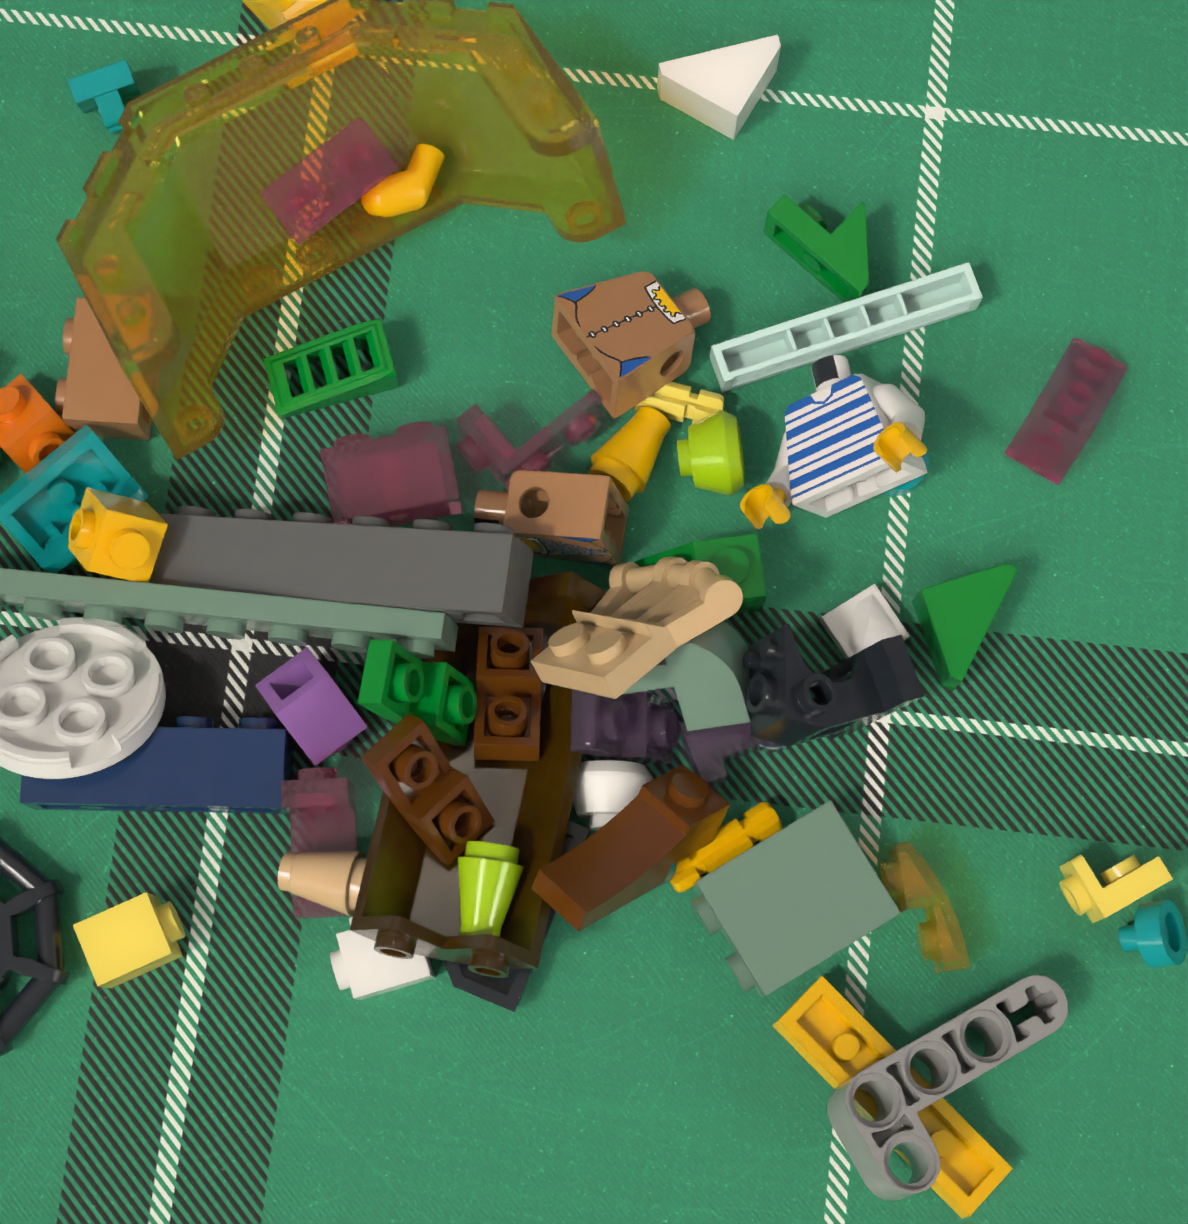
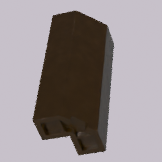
(413, 898)

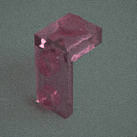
(1066, 411)
(488, 448)
(321, 821)

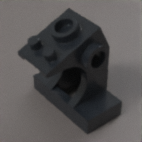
(845, 695)

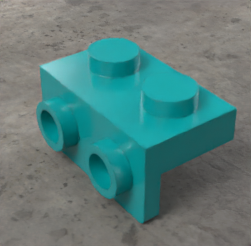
(46, 498)

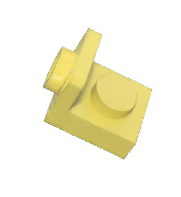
(1123, 881)

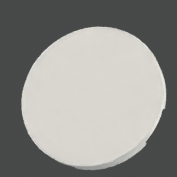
(76, 698)

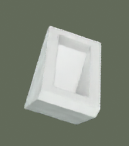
(721, 83)

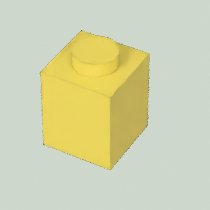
(130, 939)

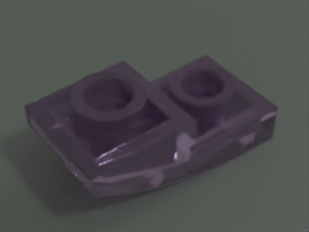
(626, 728)

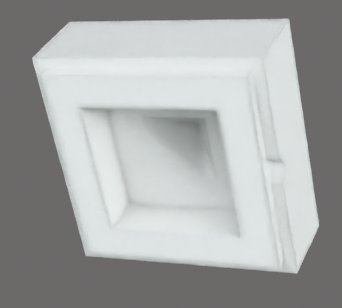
(862, 622)

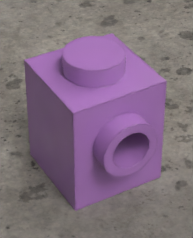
(311, 706)

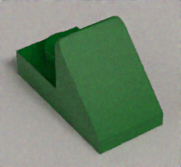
(833, 259)

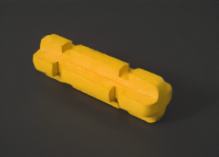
(728, 843)

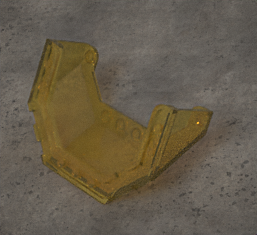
(176, 216)

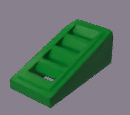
(358, 385)

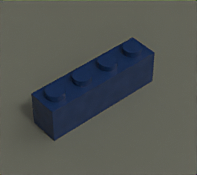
(182, 771)

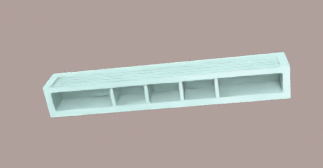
(845, 327)

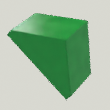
(958, 616)

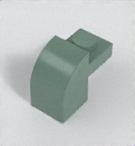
(706, 678)

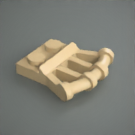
(637, 624)

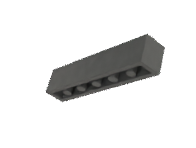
(423, 568)

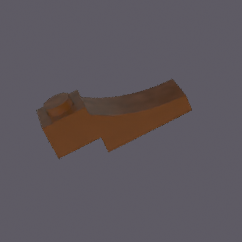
(634, 849)

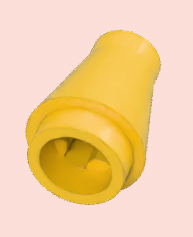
(632, 451)

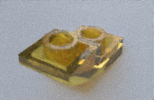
(916, 889)

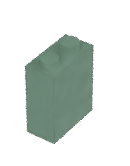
(793, 900)

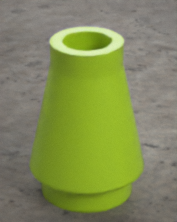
(486, 886)

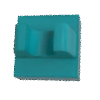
(105, 91)

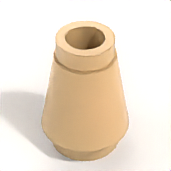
(324, 877)

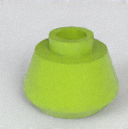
(713, 454)

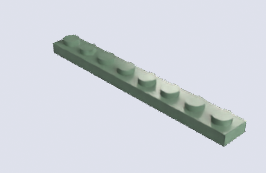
(226, 612)

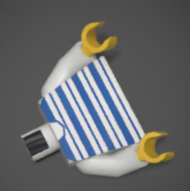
(840, 446)

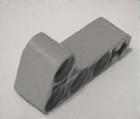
(951, 1067)

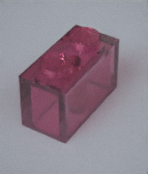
(392, 475)

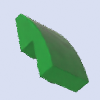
(402, 684)

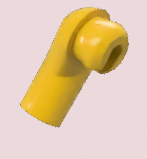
(406, 189)

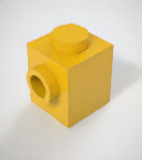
(116, 535)

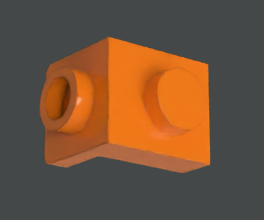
(29, 425)

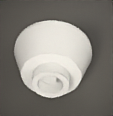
(606, 789)

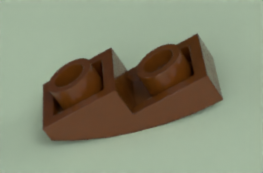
(507, 694)
(427, 790)

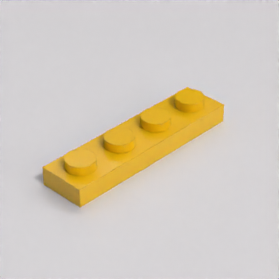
(842, 1044)

